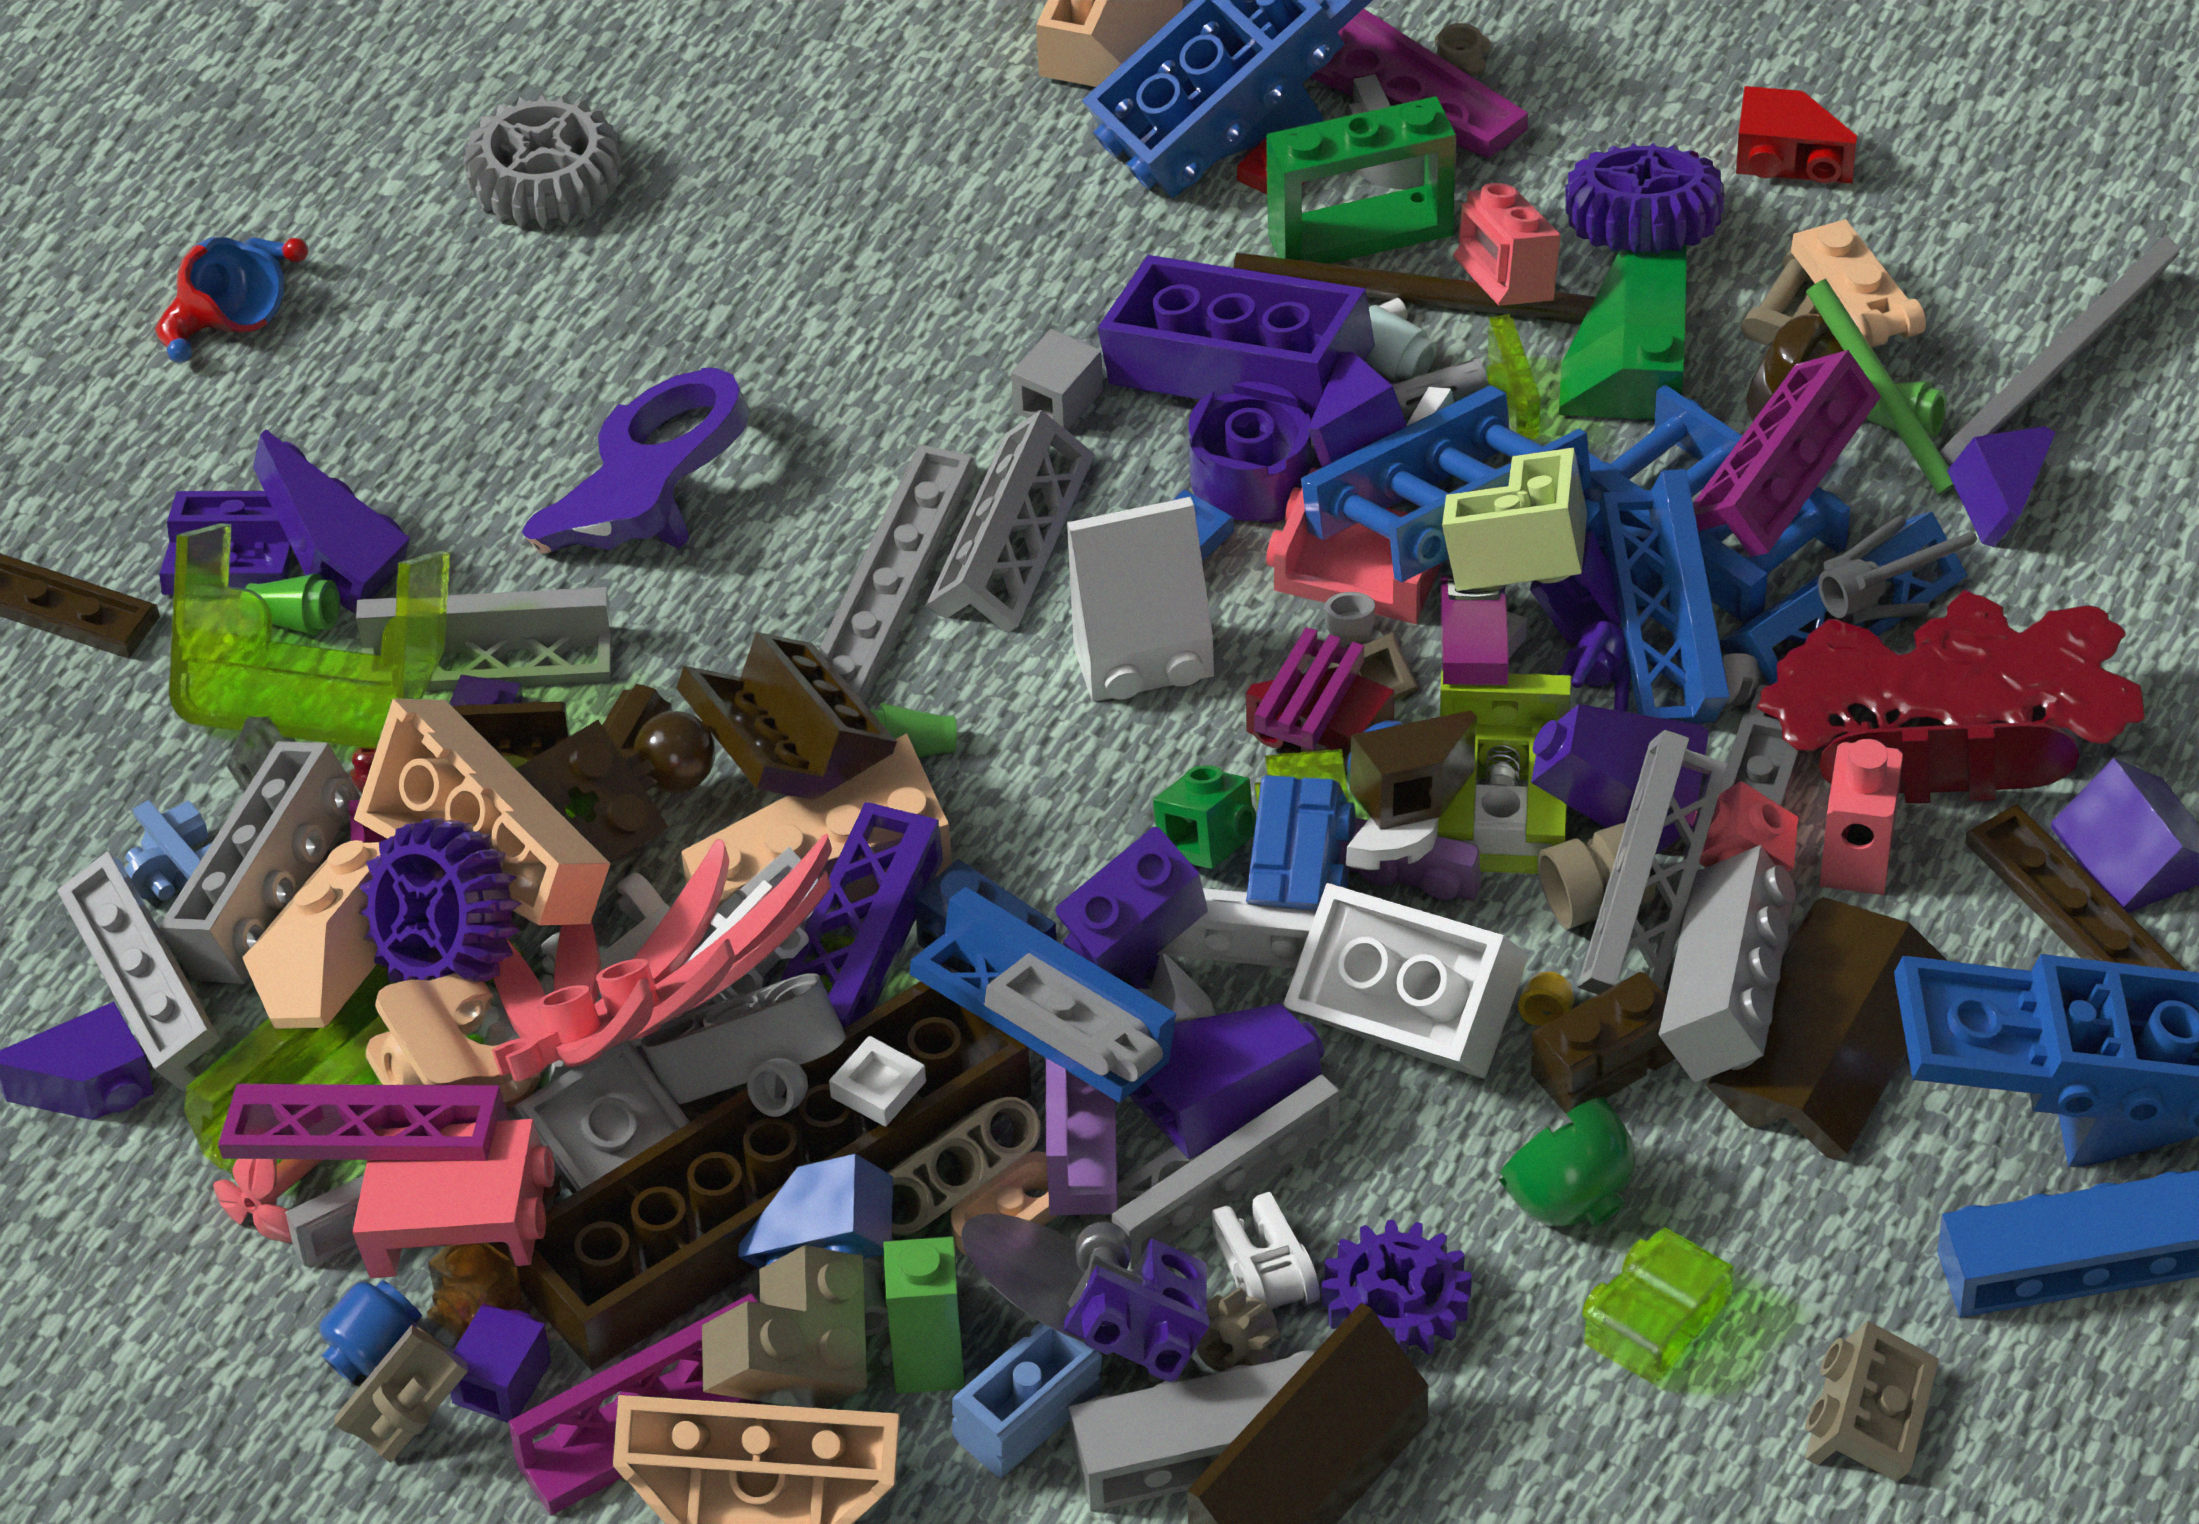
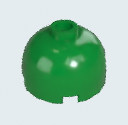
(1574, 1169)

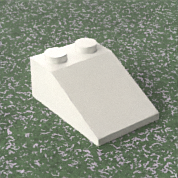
(1139, 600)
(1407, 979)

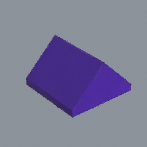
(2131, 836)

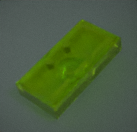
(1512, 374)

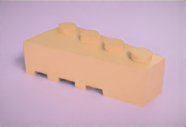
(442, 768)
(801, 822)

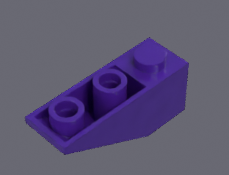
(328, 524)

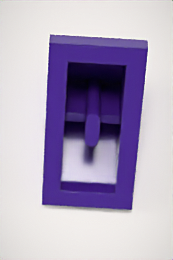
(1353, 410)
(1997, 477)

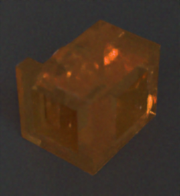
(465, 1279)

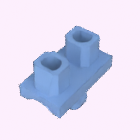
(166, 848)

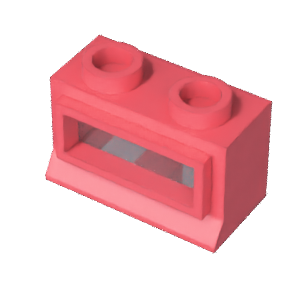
(1508, 246)

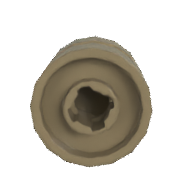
(1578, 875)

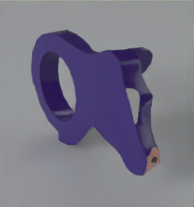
(637, 481)

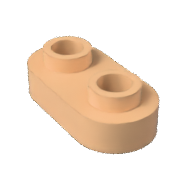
(1007, 1196)

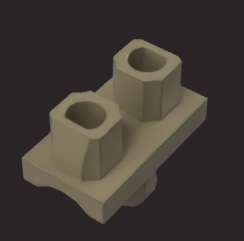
(402, 1393)

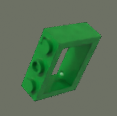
(1356, 144)

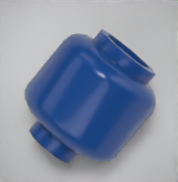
(365, 1328)

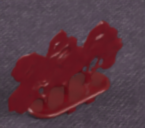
(1966, 675)

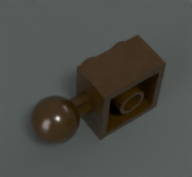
(610, 793)

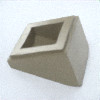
(1387, 666)

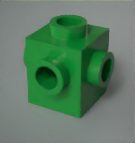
(1206, 814)

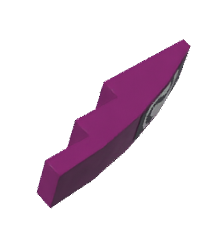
(1473, 635)

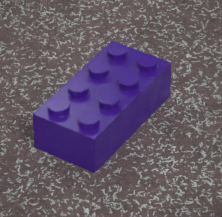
(1213, 326)

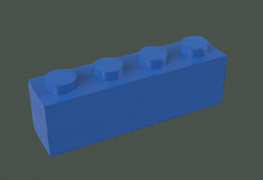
(2071, 1243)

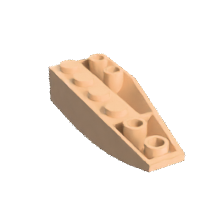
(1094, 37)

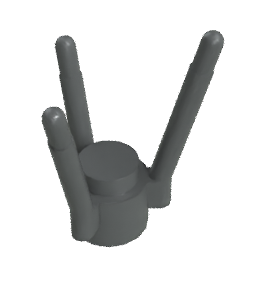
(1853, 586)

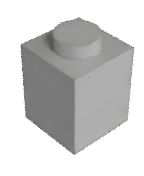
(1058, 378)

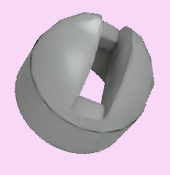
(1350, 616)
(1741, 677)
(769, 1082)

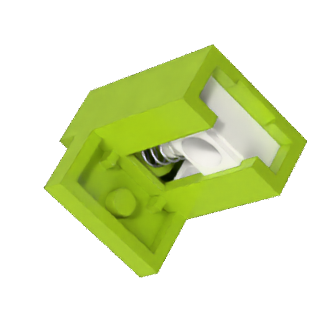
(1504, 818)

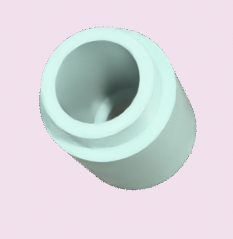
(1400, 347)

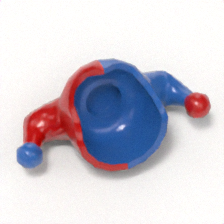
(226, 288)

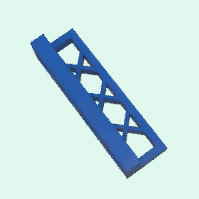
(1686, 594)
(1806, 607)
(995, 941)

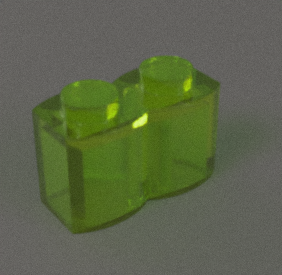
(1657, 1304)

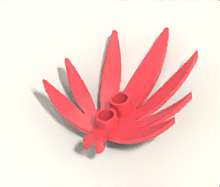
(656, 982)

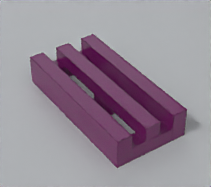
(1325, 652)

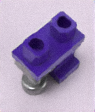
(1141, 1312)

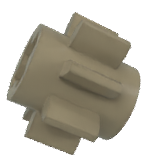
(1237, 1332)

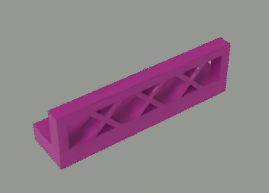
(1787, 451)
(341, 1118)
(581, 1449)

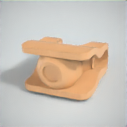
(430, 1040)

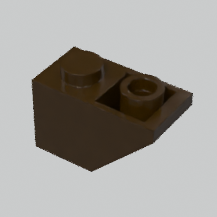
(1412, 768)

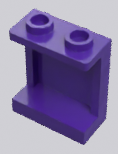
(1133, 906)

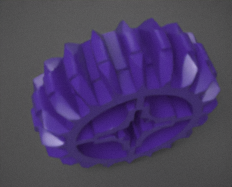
(1644, 198)
(423, 907)

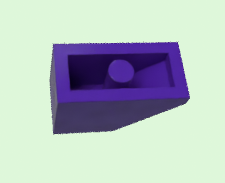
(78, 1067)

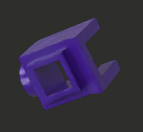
(1575, 607)

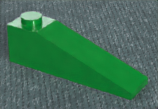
(1629, 339)

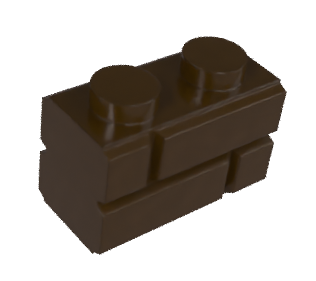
(1601, 1043)

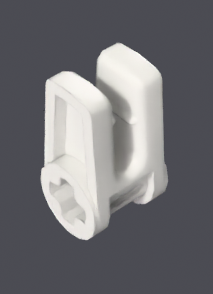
(1277, 1270)

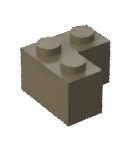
(801, 1339)

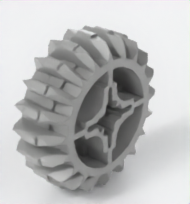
(544, 170)

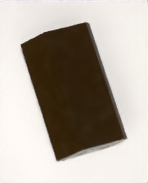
(788, 719)
(1831, 1027)
(1320, 1434)

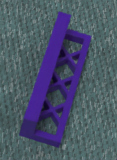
(887, 913)

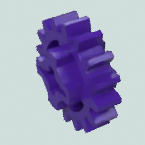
(1398, 1279)

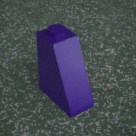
(1597, 758)
(1228, 1074)

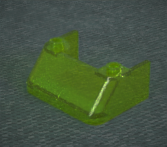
(233, 671)

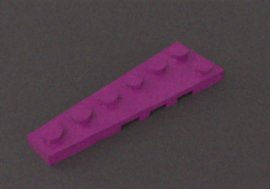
(1411, 72)

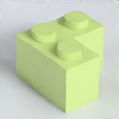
(1519, 529)

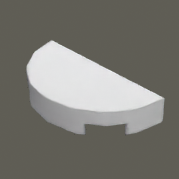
(1393, 843)

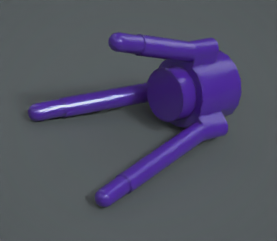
(1600, 659)

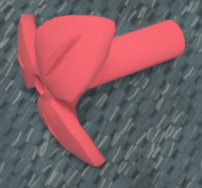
(259, 1187)

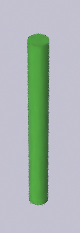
(1891, 399)

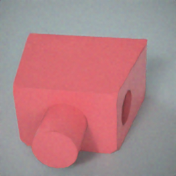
(1867, 794)

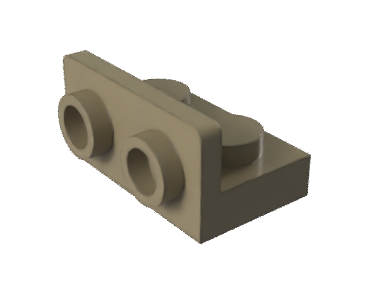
(1872, 1401)

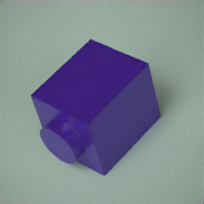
(505, 1362)

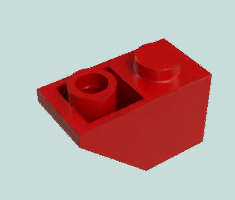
(1792, 138)

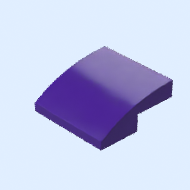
(257, 543)

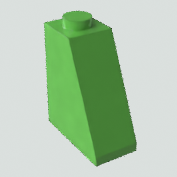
(924, 1314)

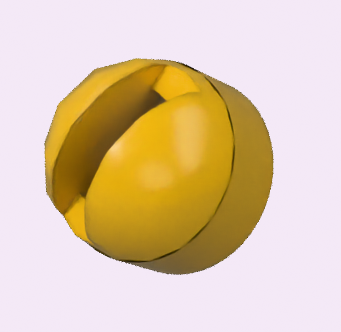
(1548, 993)

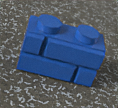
(1298, 841)

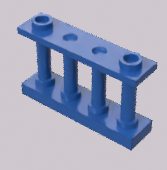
(1408, 467)
(1733, 580)

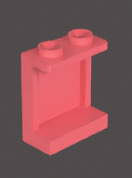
(1343, 563)
(455, 1200)

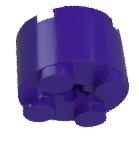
(1249, 450)

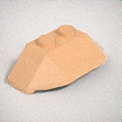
(315, 946)
(754, 1460)

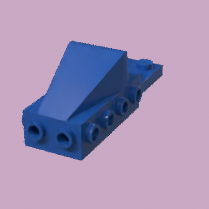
(1216, 84)
(2082, 1036)

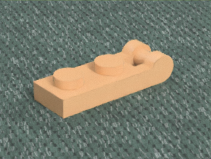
(1859, 281)

